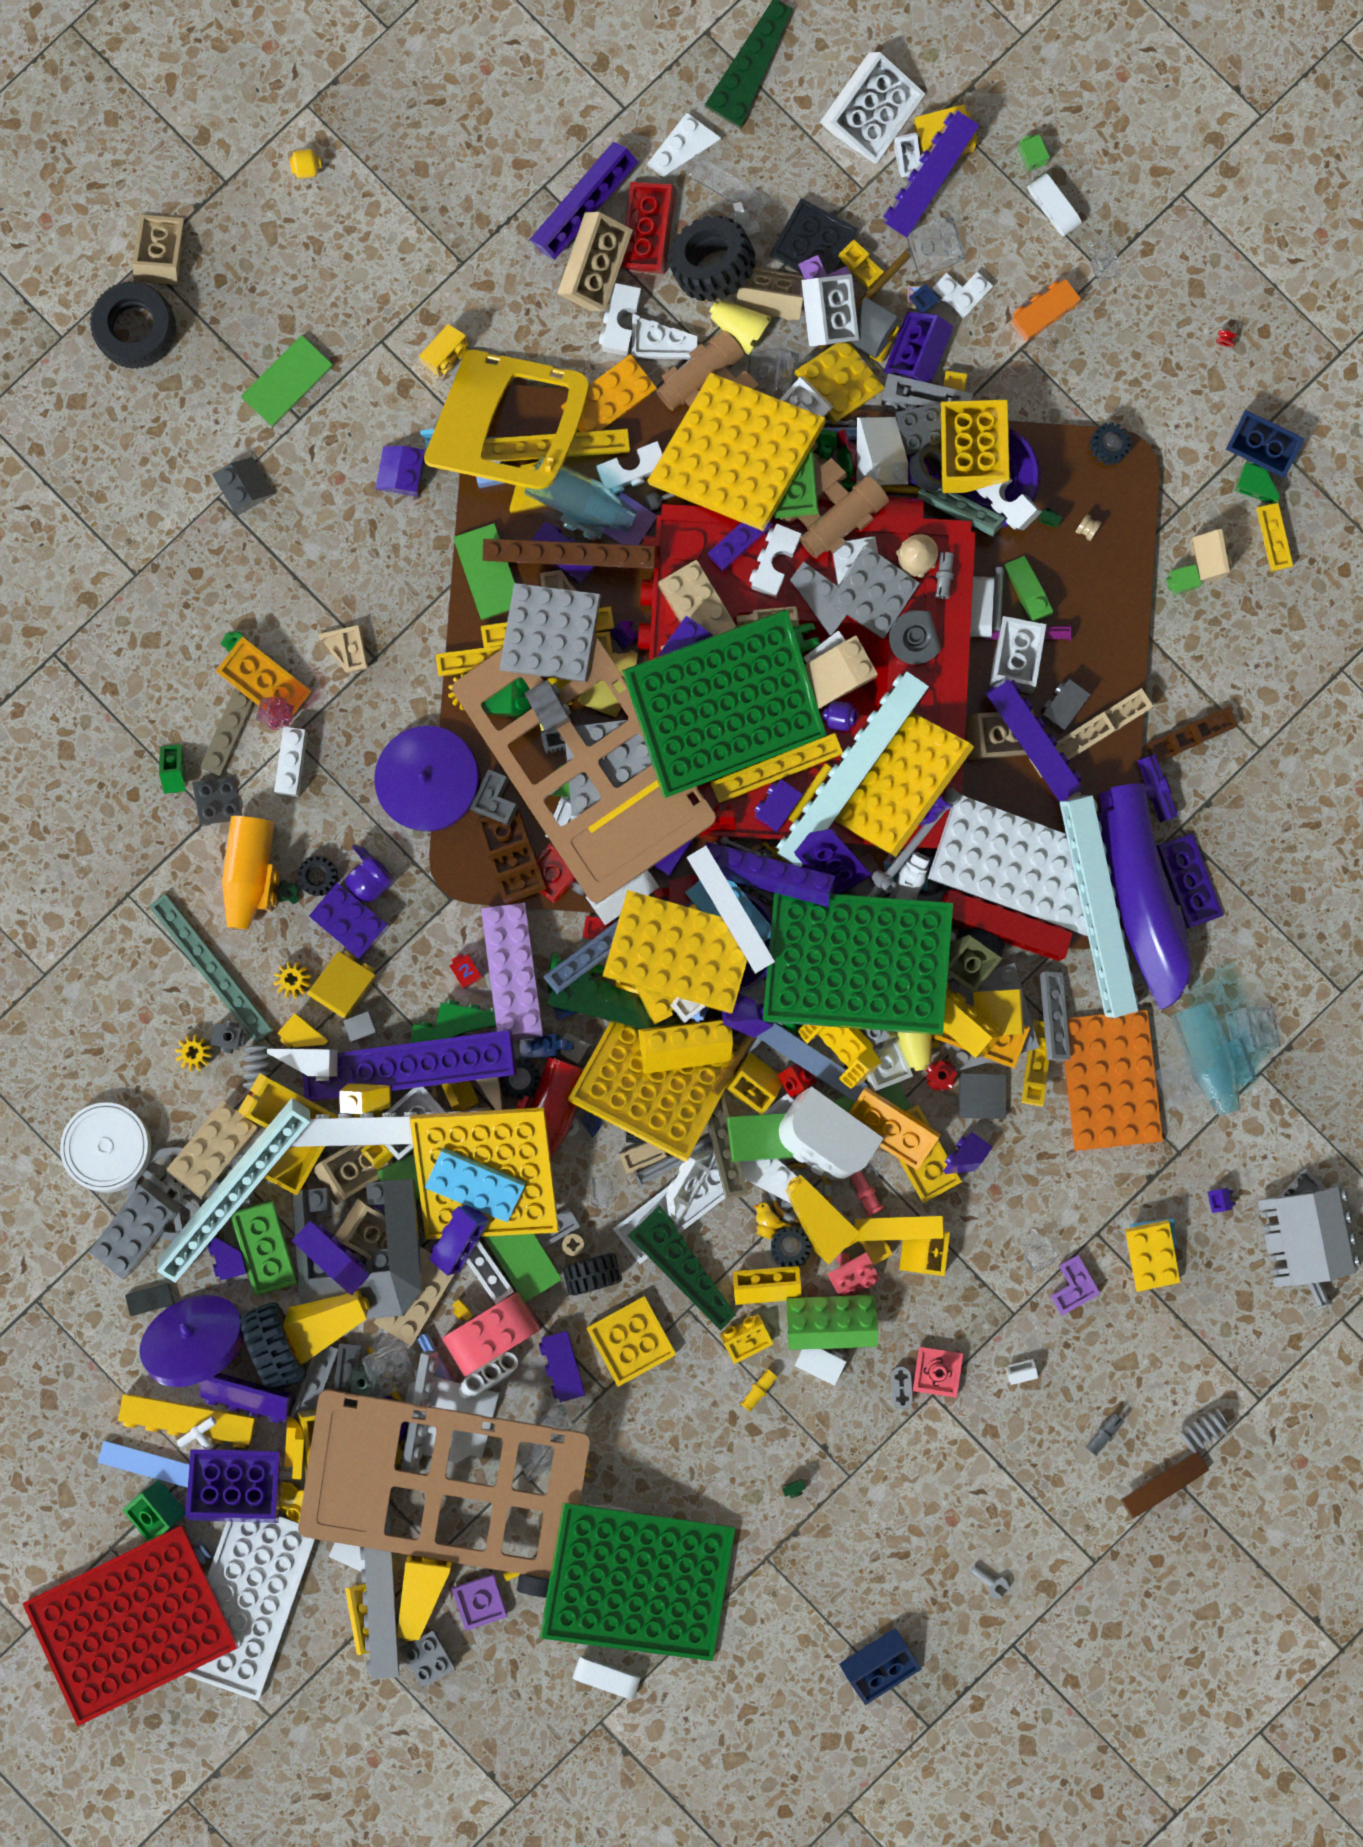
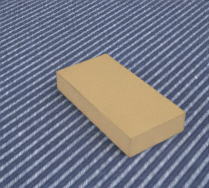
(641, 1157)

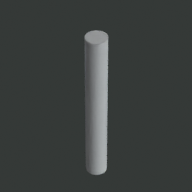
(997, 601)

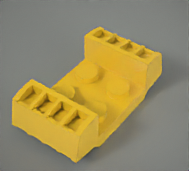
(851, 1048)

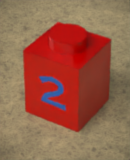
(465, 970)

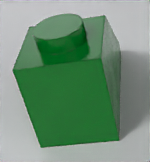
(1256, 483)
(172, 769)

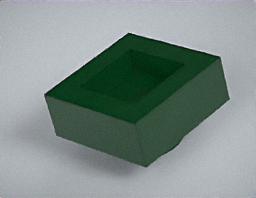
(1049, 517)
(794, 1489)

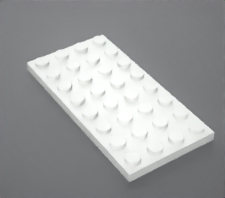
(1009, 863)
(256, 1585)

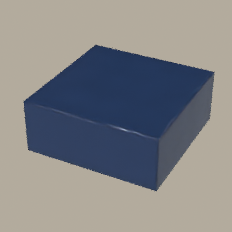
(924, 299)

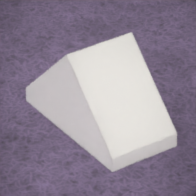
(907, 153)

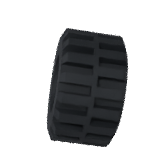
(592, 1274)

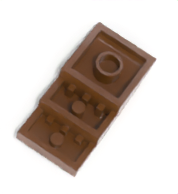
(511, 858)

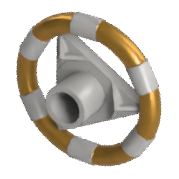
(828, 1192)

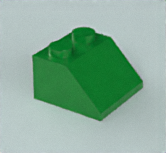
(510, 701)
(154, 1511)

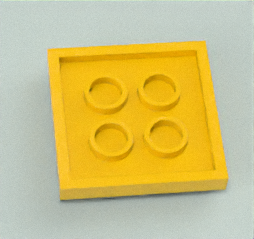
(841, 379)
(631, 1341)

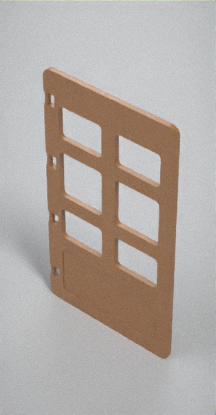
(632, 839)
(355, 1469)

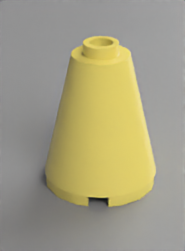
(740, 322)
(915, 1049)

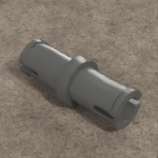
(1105, 1434)

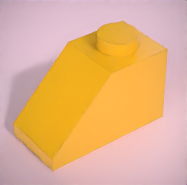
(300, 1034)
(364, 1098)

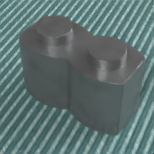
(548, 706)

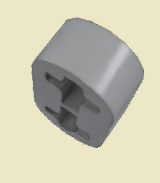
(907, 1386)

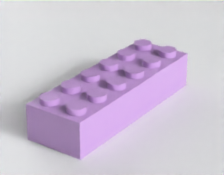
(512, 971)

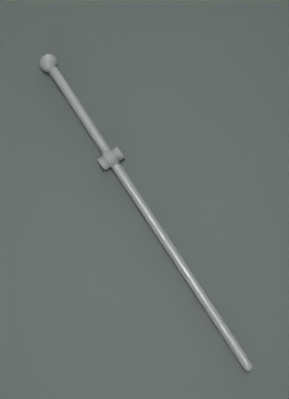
(884, 880)

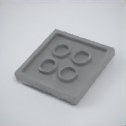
(873, 592)

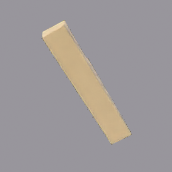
(1103, 725)

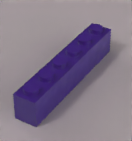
(930, 174)
(585, 197)
(1033, 739)
(773, 875)

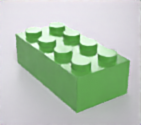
(832, 1322)

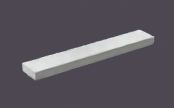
(730, 909)

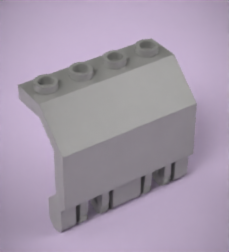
(1311, 1236)

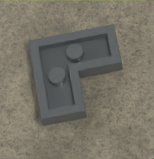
(489, 800)

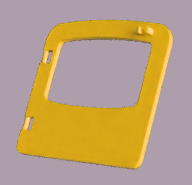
(471, 407)

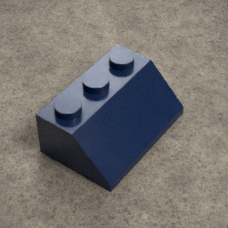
(1264, 443)
(880, 1666)

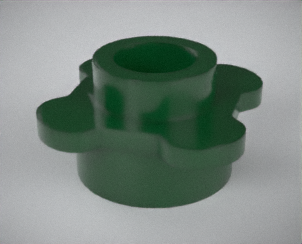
(284, 887)

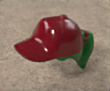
(847, 459)

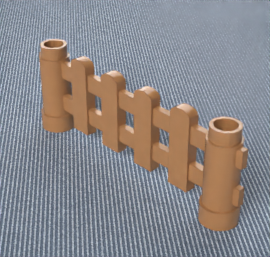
(850, 508)

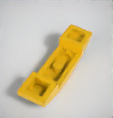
(1036, 1070)

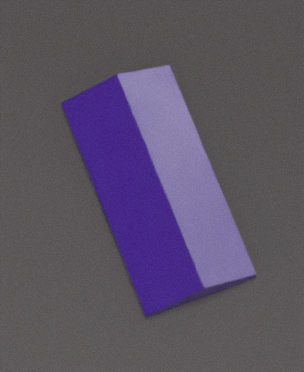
(829, 854)
(1190, 880)

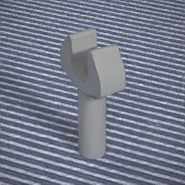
(992, 1583)

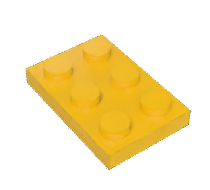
(1152, 1255)

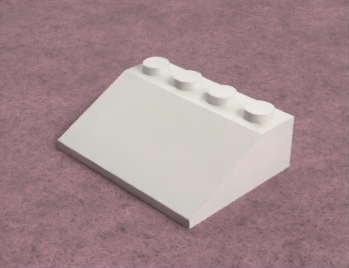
(873, 107)

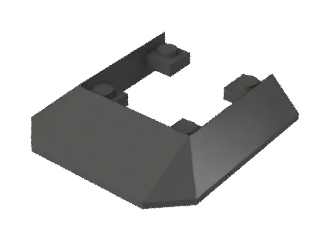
(396, 1270)

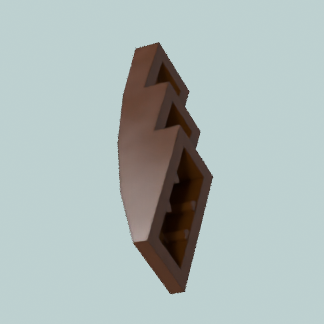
(1192, 734)
(1164, 1484)

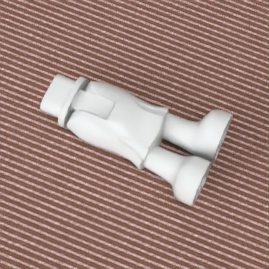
(911, 878)

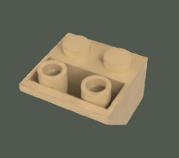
(1211, 555)

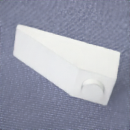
(309, 1061)

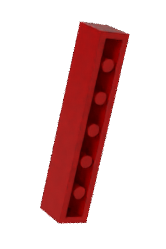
(1010, 926)

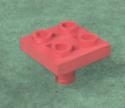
(853, 1274)
(924, 1381)

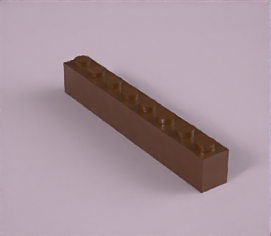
(572, 553)

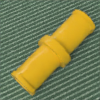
(758, 1390)

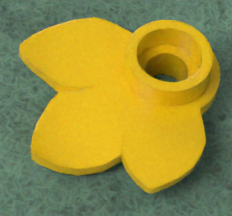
(291, 1501)

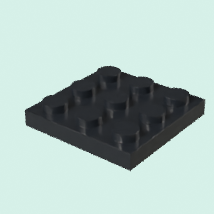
(810, 234)

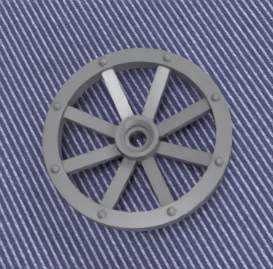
(166, 1188)

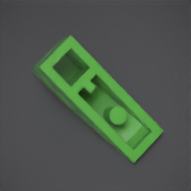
(1028, 590)

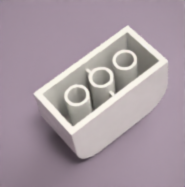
(827, 1136)

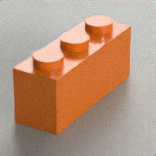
(1045, 309)

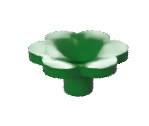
(230, 639)

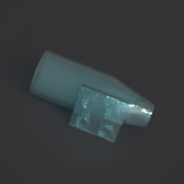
(584, 503)
(1214, 1061)

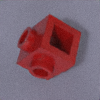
(796, 1079)
(933, 1079)

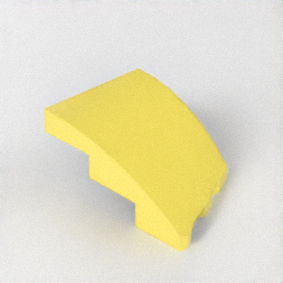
(600, 696)

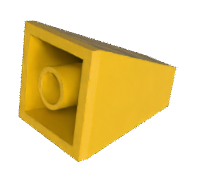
(822, 1223)
(322, 1322)
(420, 1592)

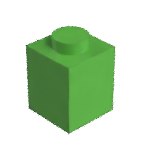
(1033, 152)
(1183, 580)

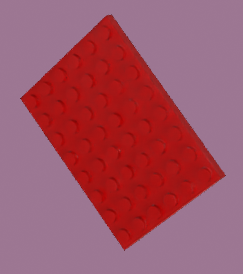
(130, 1625)

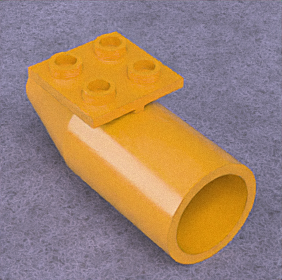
(247, 875)

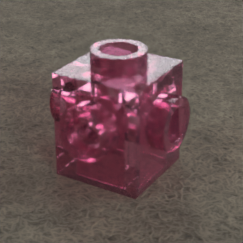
(275, 712)

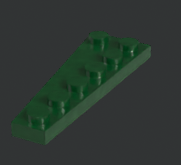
(742, 79)
(606, 1002)
(670, 1253)

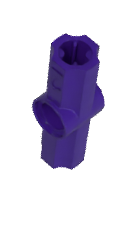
(1157, 788)

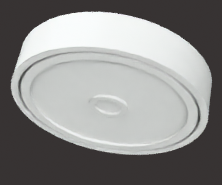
(105, 1147)

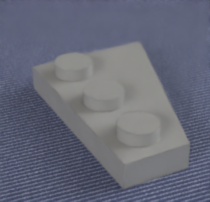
(816, 592)

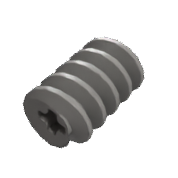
(256, 1064)
(1205, 1431)

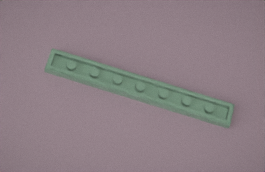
(211, 968)

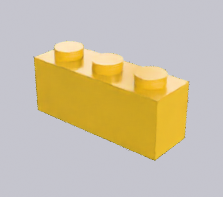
(766, 1285)

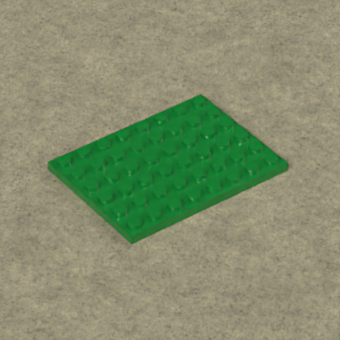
(724, 703)
(859, 963)
(637, 1582)

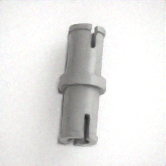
(944, 575)

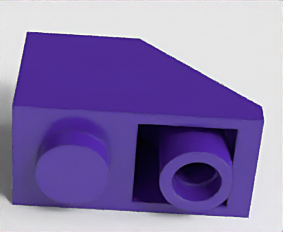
(969, 1155)
(228, 1259)

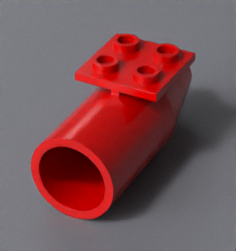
(553, 1095)

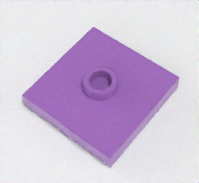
(640, 527)
(479, 1602)

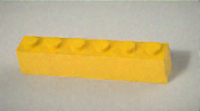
(181, 1418)

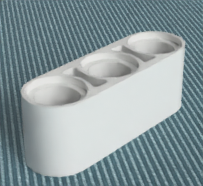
(1054, 204)
(982, 606)
(482, 1382)
(606, 1677)

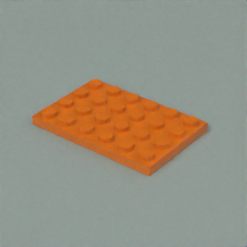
(1112, 1082)

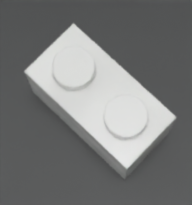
(821, 1364)

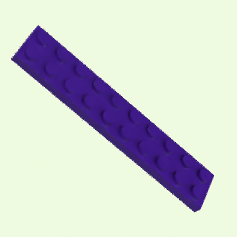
(420, 1064)

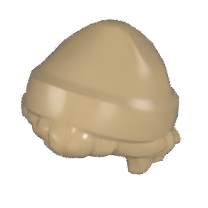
(917, 555)

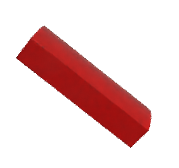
(650, 218)

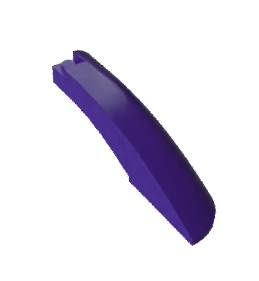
(1143, 893)

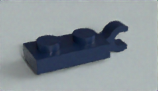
(544, 1047)

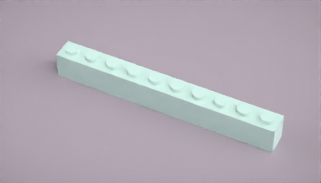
(856, 763)
(1099, 906)
(233, 1190)

